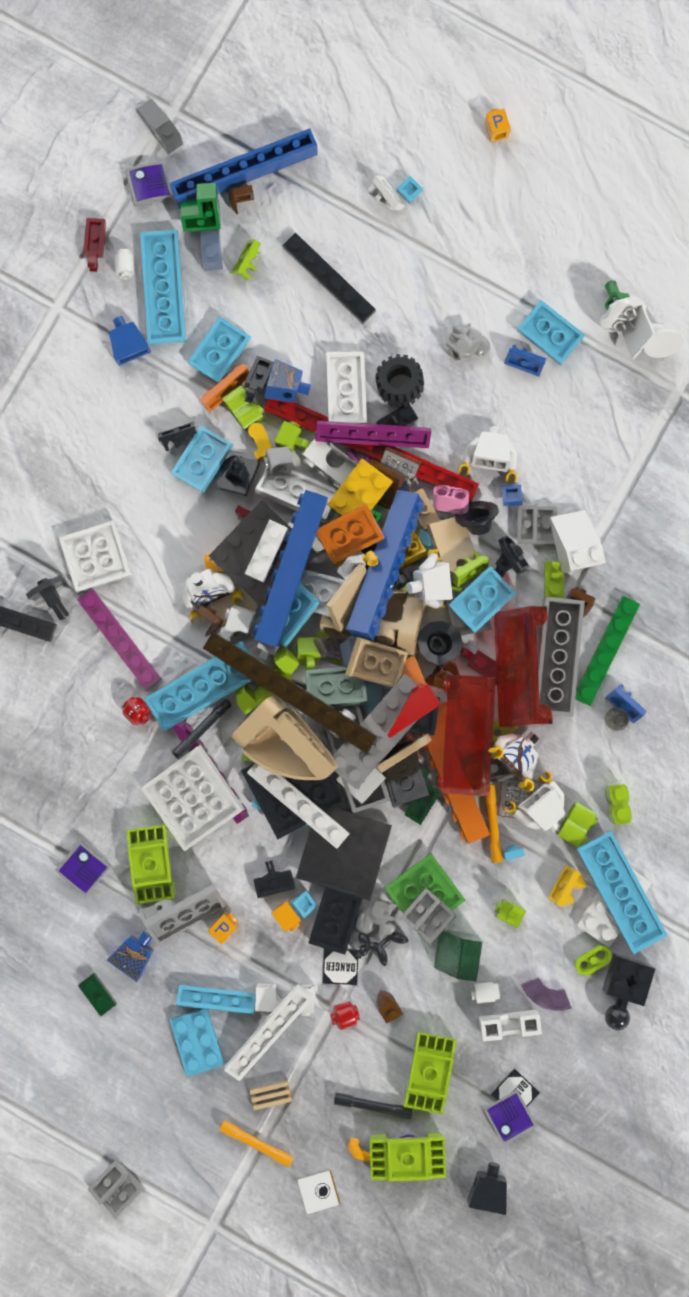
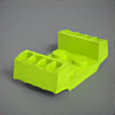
(249, 699)
(150, 864)
(430, 1072)
(407, 1157)

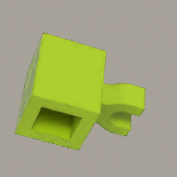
(290, 436)
(307, 652)
(509, 912)

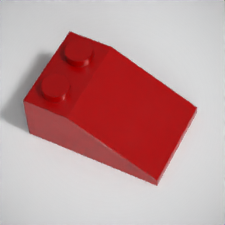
(416, 706)

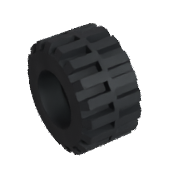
(395, 367)

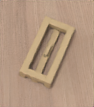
(288, 1098)

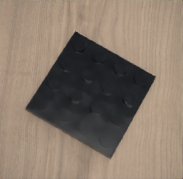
(239, 546)
(282, 820)
(354, 863)

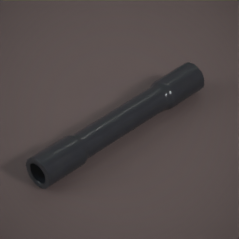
(186, 744)
(351, 1101)

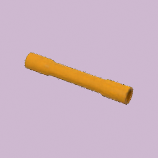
(495, 845)
(236, 1133)

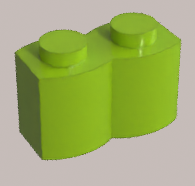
(243, 411)
(618, 808)
(576, 824)

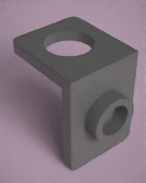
(497, 771)

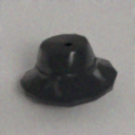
(478, 517)
(446, 641)

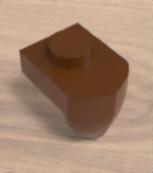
(240, 194)
(580, 594)
(209, 613)
(388, 1006)

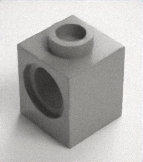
(278, 461)

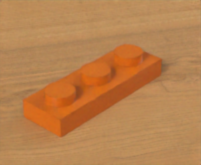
(214, 397)

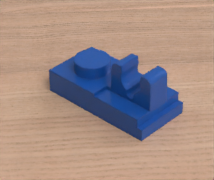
(525, 361)
(619, 698)

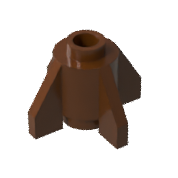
(440, 673)

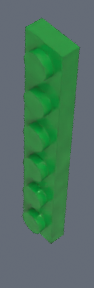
(606, 650)

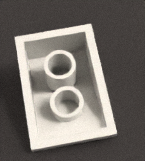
(576, 542)

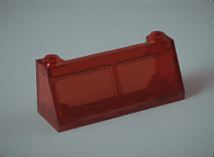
(518, 668)
(468, 735)

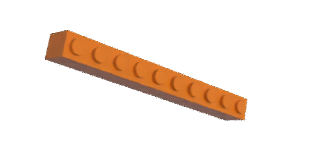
(464, 807)

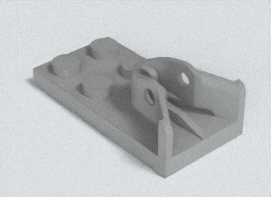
(180, 916)

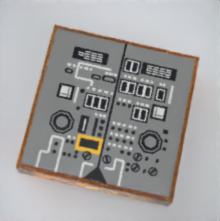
(402, 464)
(512, 792)

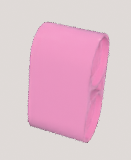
(450, 499)

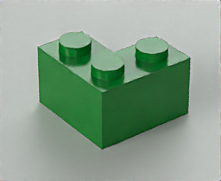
(203, 212)

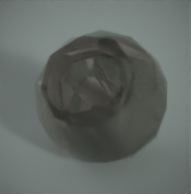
(616, 719)

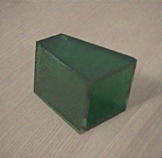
(458, 954)

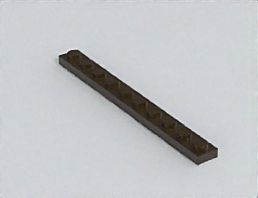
(290, 692)

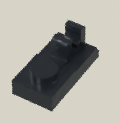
(400, 417)
(185, 431)

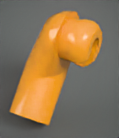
(356, 1152)

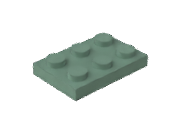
(335, 687)

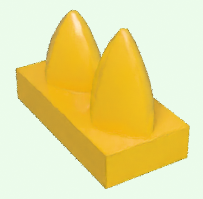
(568, 880)

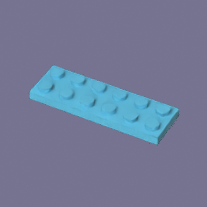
(163, 287)
(195, 691)
(621, 892)

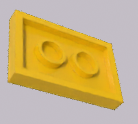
(362, 486)

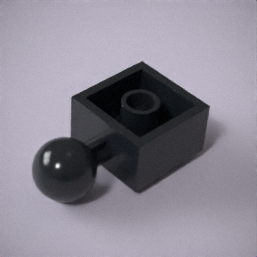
(635, 991)

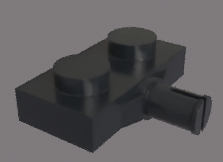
(273, 881)

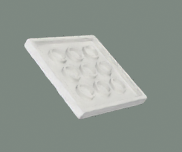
(192, 798)

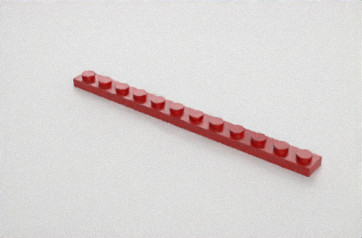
(427, 471)

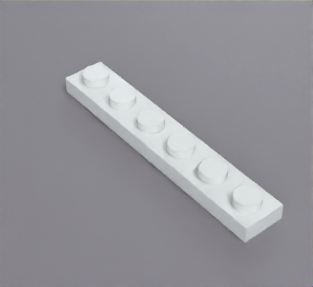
(300, 805)
(268, 1032)

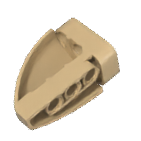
(397, 628)
(284, 743)

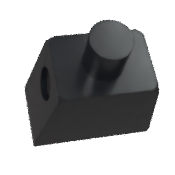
(489, 1191)

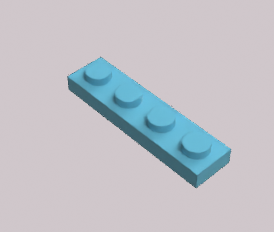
(216, 999)

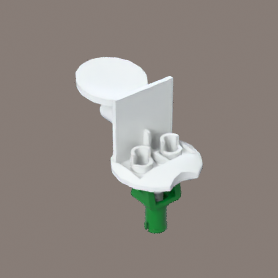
(630, 318)

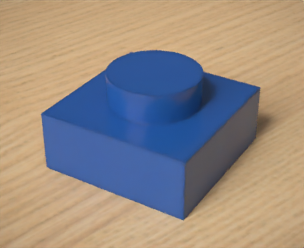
(512, 495)

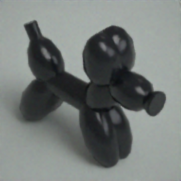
(379, 947)

